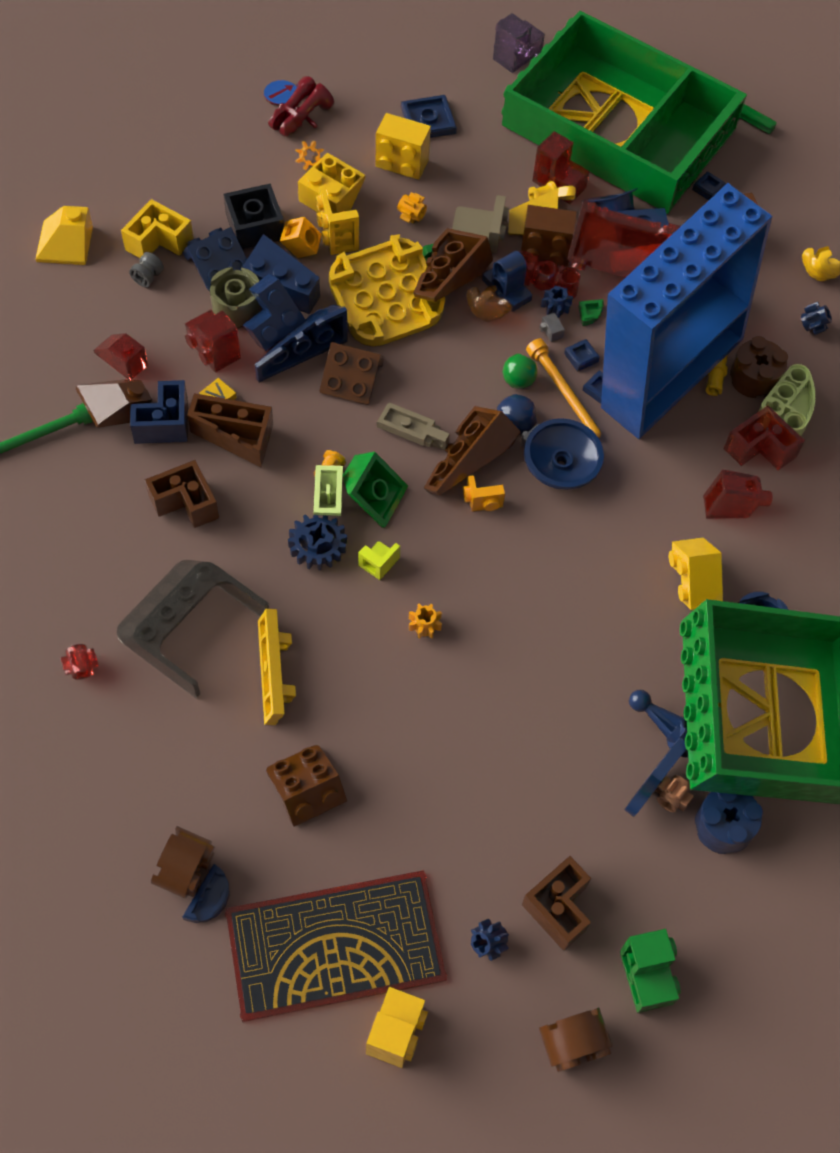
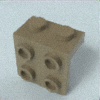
(484, 221)

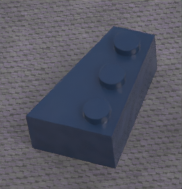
(296, 278)

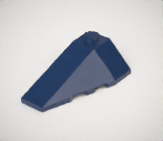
(305, 342)

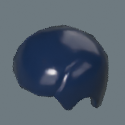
(520, 411)

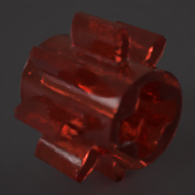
(79, 661)

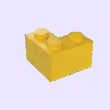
(154, 227)
(699, 569)
(394, 1028)

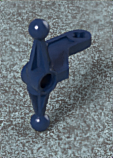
(674, 729)

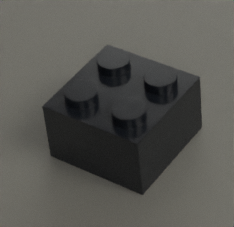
(254, 213)

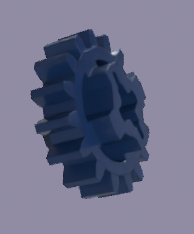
(325, 548)

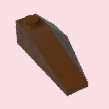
(454, 262)
(480, 440)

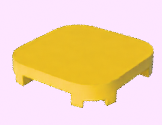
(380, 289)

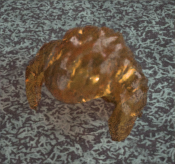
(485, 305)

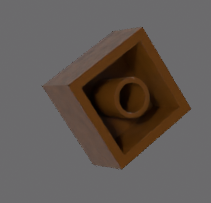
(549, 233)

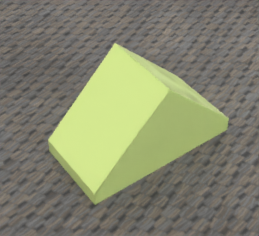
(328, 490)

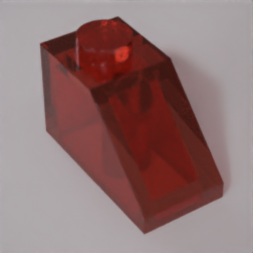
(123, 354)

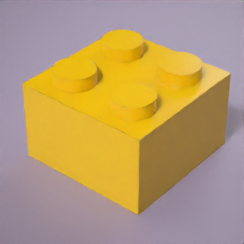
(402, 146)

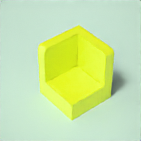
(378, 559)

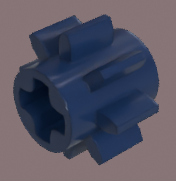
(556, 301)
(816, 318)
(489, 939)

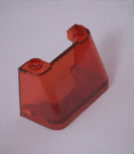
(614, 240)

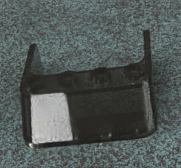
(167, 607)

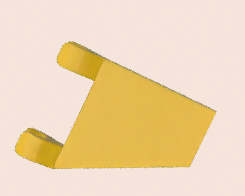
(550, 199)

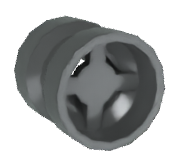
(146, 269)

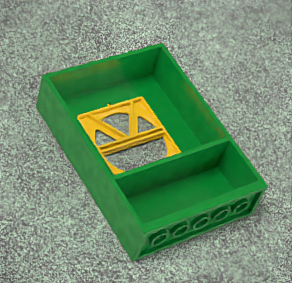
(677, 108)
(736, 639)

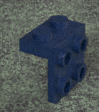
(215, 253)

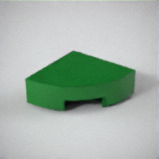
(590, 311)

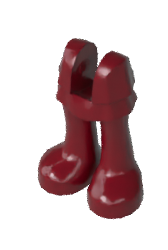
(287, 118)

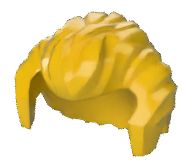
(820, 265)

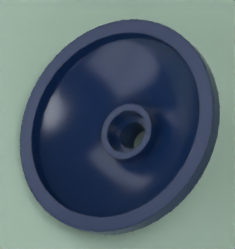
(564, 442)

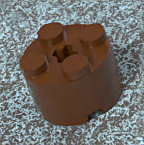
(758, 367)
(182, 863)
(576, 1037)

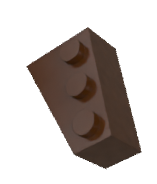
(232, 425)

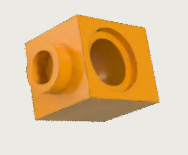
(301, 237)

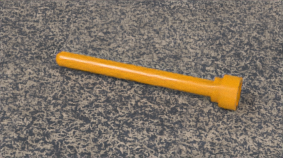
(539, 351)

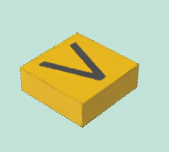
(219, 389)

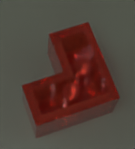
(555, 164)
(214, 339)
(766, 435)

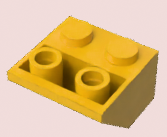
(340, 182)

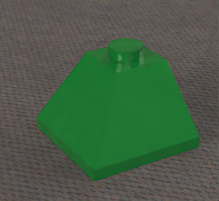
(374, 486)

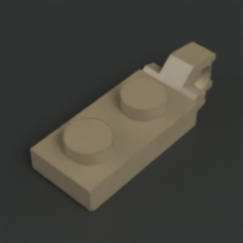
(412, 426)

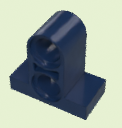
(509, 278)

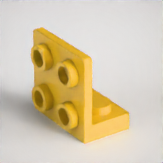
(340, 228)

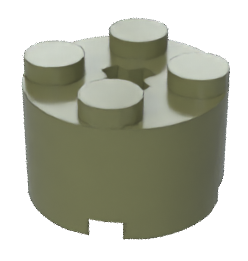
(231, 294)

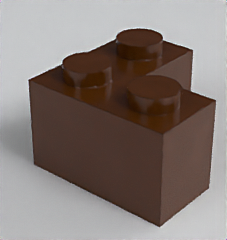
(182, 488)
(552, 903)

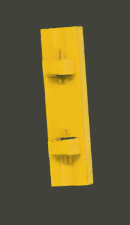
(270, 644)

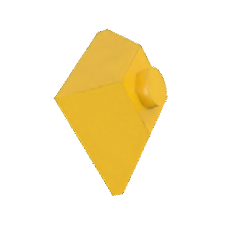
(66, 236)

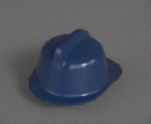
(615, 202)

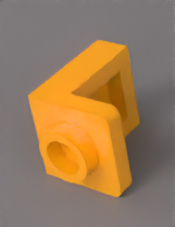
(483, 498)

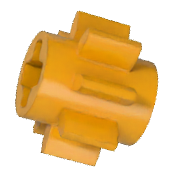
(303, 152)
(412, 207)
(425, 621)

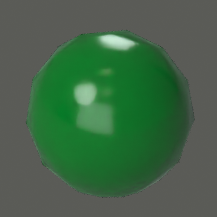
(519, 371)

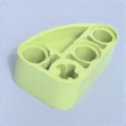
(793, 397)

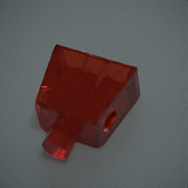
(735, 496)

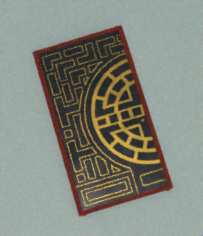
(334, 945)

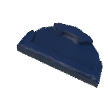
(210, 897)

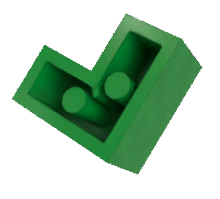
(648, 971)

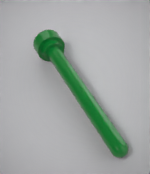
(79, 415)

